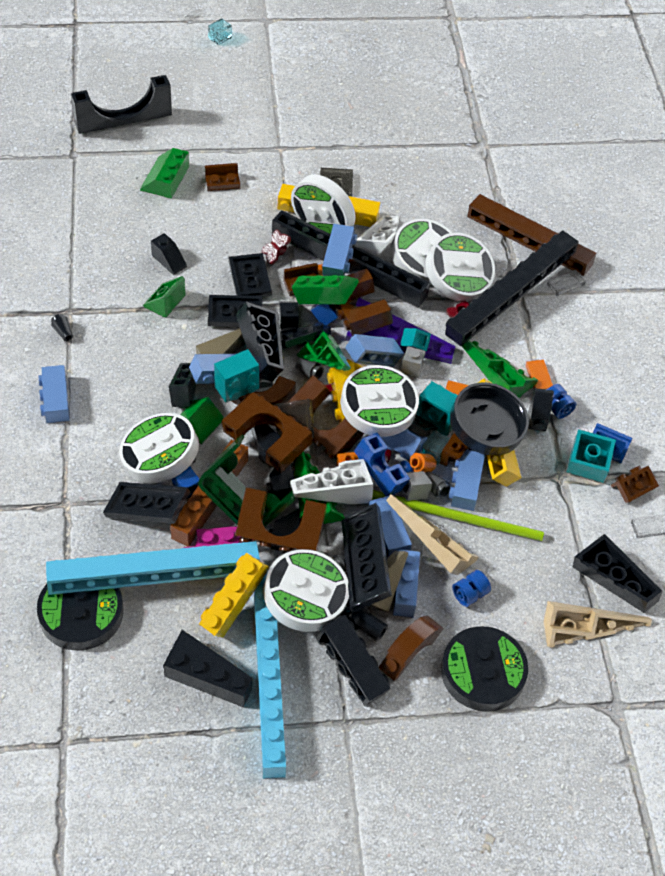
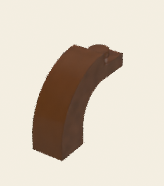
(280, 392)
(411, 641)

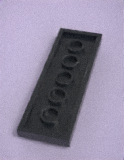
(365, 557)

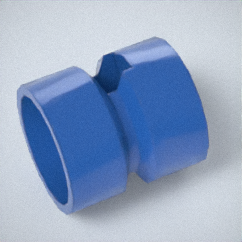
(562, 403)
(470, 589)

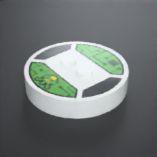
(322, 203)
(413, 244)
(460, 267)
(379, 400)
(159, 448)
(305, 590)

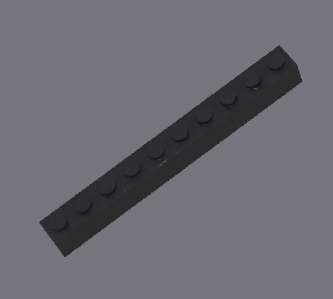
(384, 274)
(510, 288)

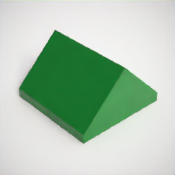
(166, 297)
(203, 417)

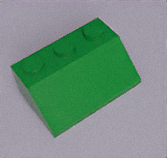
(167, 173)
(324, 289)

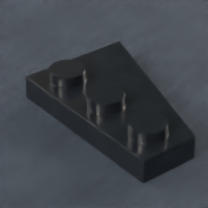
(303, 334)

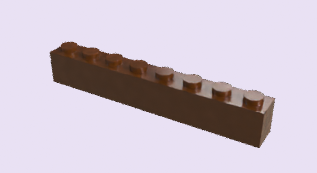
(524, 230)

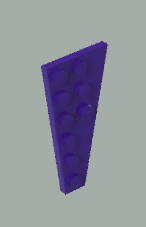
(437, 348)

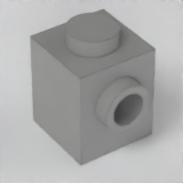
(413, 362)
(417, 487)

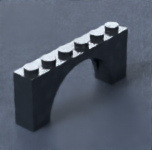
(152, 105)

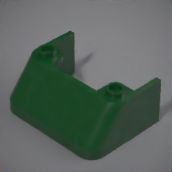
(229, 491)

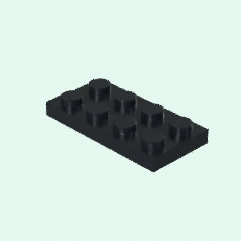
(146, 502)

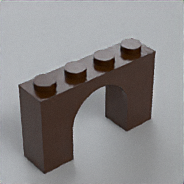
(363, 318)
(257, 411)
(338, 439)
(251, 526)

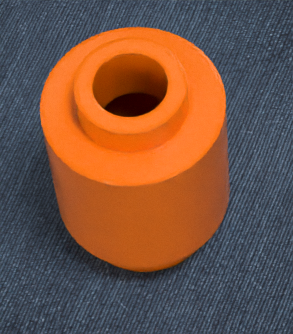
(422, 462)

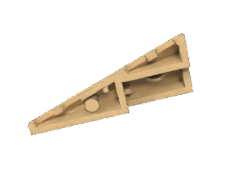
(447, 551)
(572, 623)

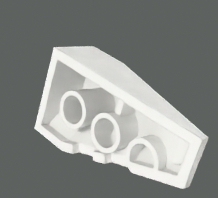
(379, 235)
(343, 484)

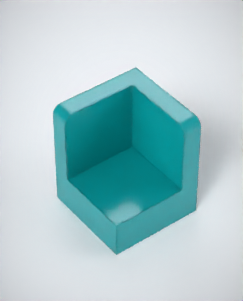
(415, 338)

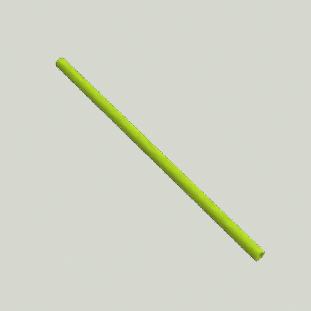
(466, 517)

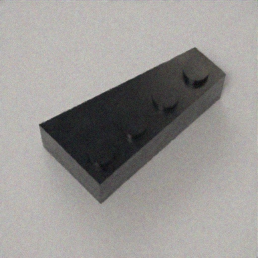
(262, 338)
(617, 573)
(354, 659)
(205, 670)

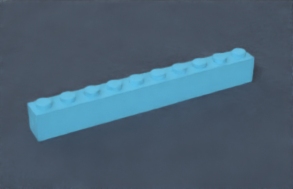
(145, 567)
(269, 688)

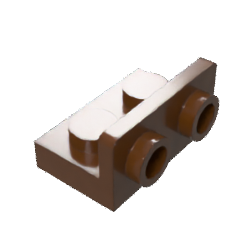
(222, 177)
(291, 275)
(453, 450)
(635, 484)

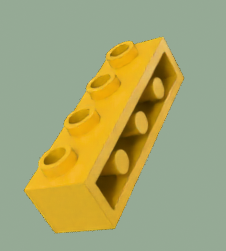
(234, 595)

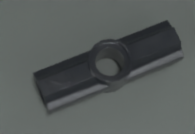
(366, 622)

